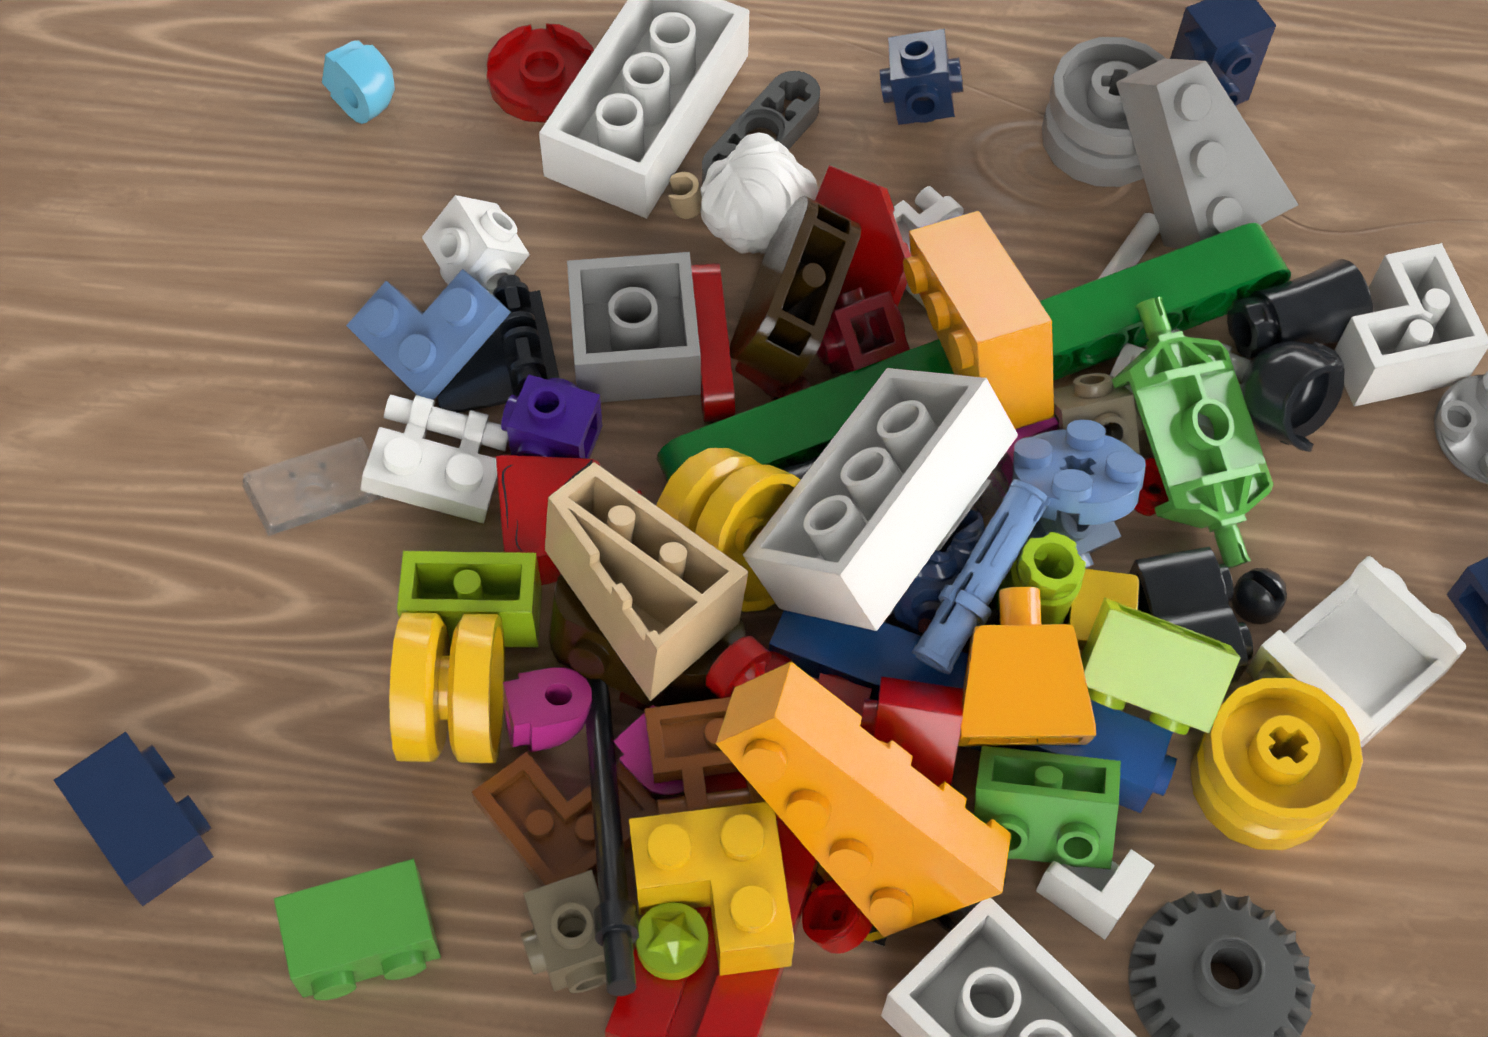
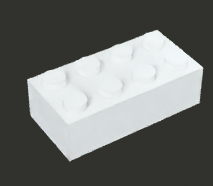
(644, 99)
(881, 496)
(995, 983)

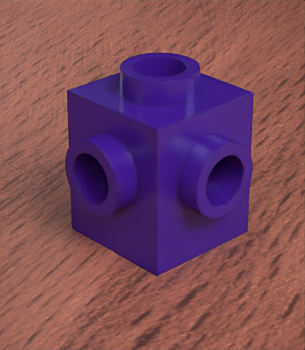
(552, 419)

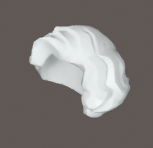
(753, 192)

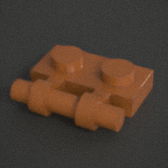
(685, 749)

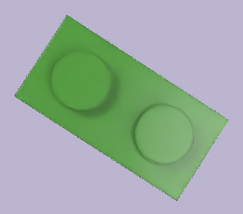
(357, 930)

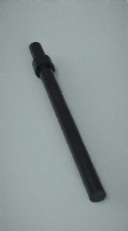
(615, 915)

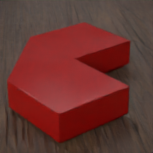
(880, 250)

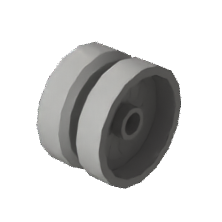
(1085, 116)

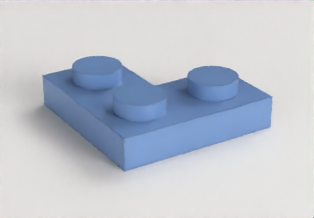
(430, 345)

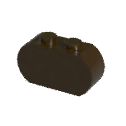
(795, 291)
(584, 648)

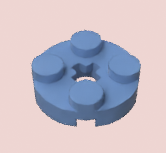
(1081, 472)

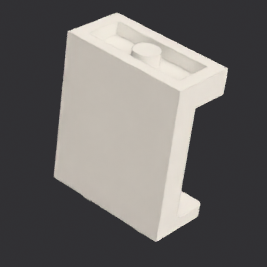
(1365, 648)

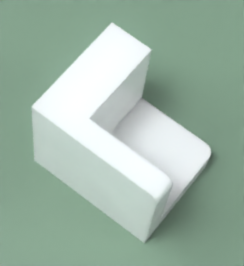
(1095, 894)

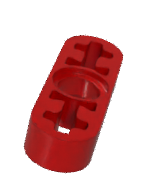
(716, 366)

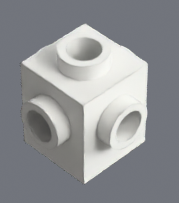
(477, 239)

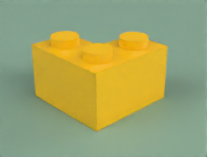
(723, 862)

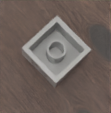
(635, 326)

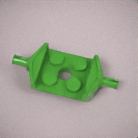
(1204, 478)

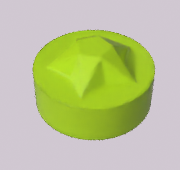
(672, 941)

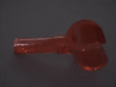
(771, 386)

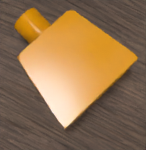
(1025, 680)

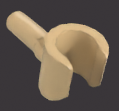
(688, 198)

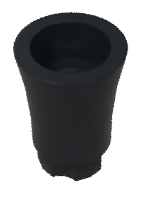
(1300, 310)

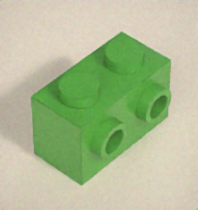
(1051, 804)

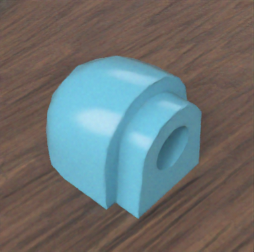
(359, 80)

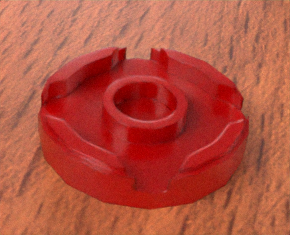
(535, 69)

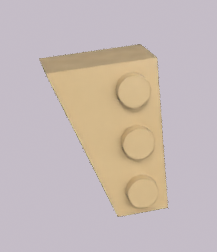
(642, 576)

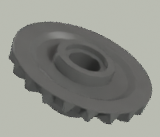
(1174, 978)

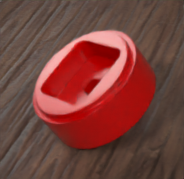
(737, 665)
(834, 919)

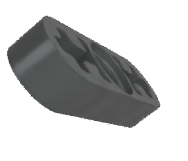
(767, 113)

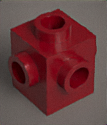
(877, 329)

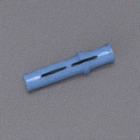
(968, 598)

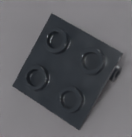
(508, 356)

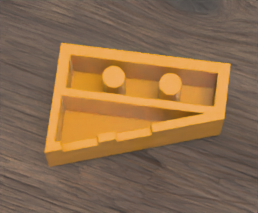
(984, 313)

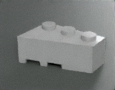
(1198, 153)

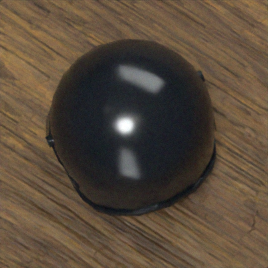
(1293, 390)

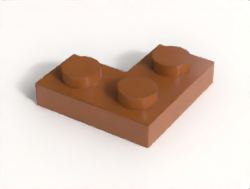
(546, 830)

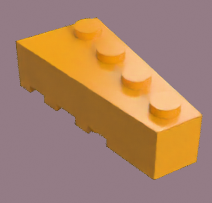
(859, 803)

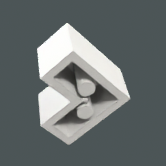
(1418, 333)

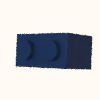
(135, 818)

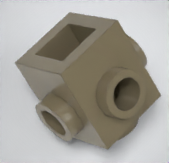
(1097, 400)
(565, 933)

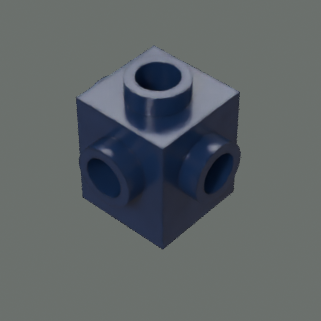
(921, 77)

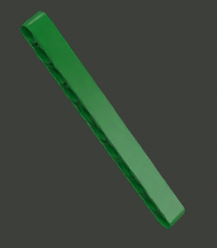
(1087, 329)

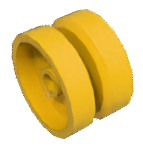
(728, 504)
(447, 688)
(1276, 763)

